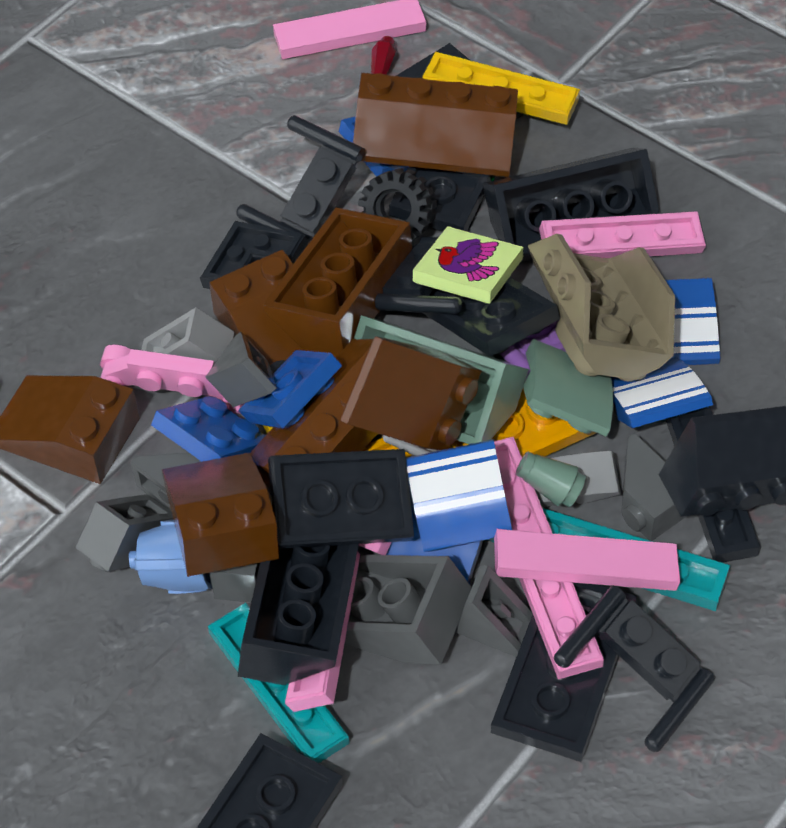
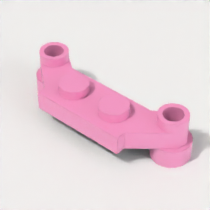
(159, 371)

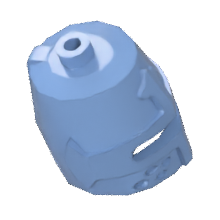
(162, 564)

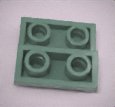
(564, 392)

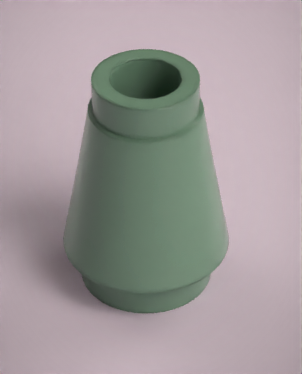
(553, 479)

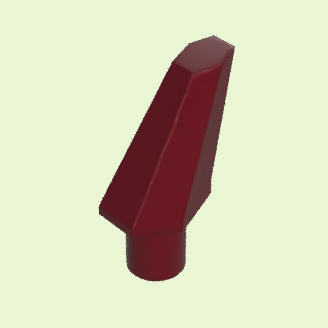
(382, 55)

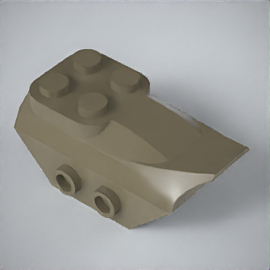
(611, 309)

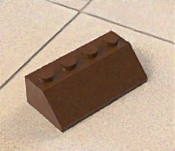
(435, 124)
(338, 279)
(321, 424)

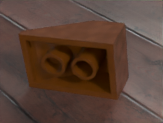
(240, 301)
(412, 394)
(69, 423)
(221, 514)

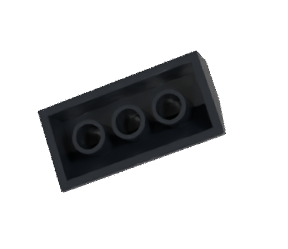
(585, 188)
(728, 462)
(297, 613)

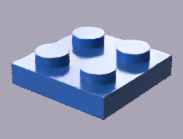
(296, 383)
(207, 429)

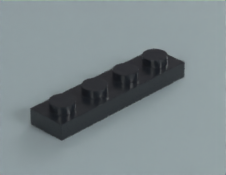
(728, 531)

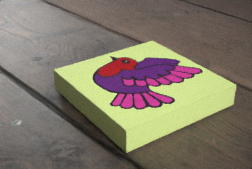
(468, 264)

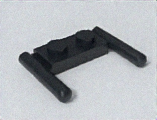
(319, 186)
(405, 295)
(646, 650)

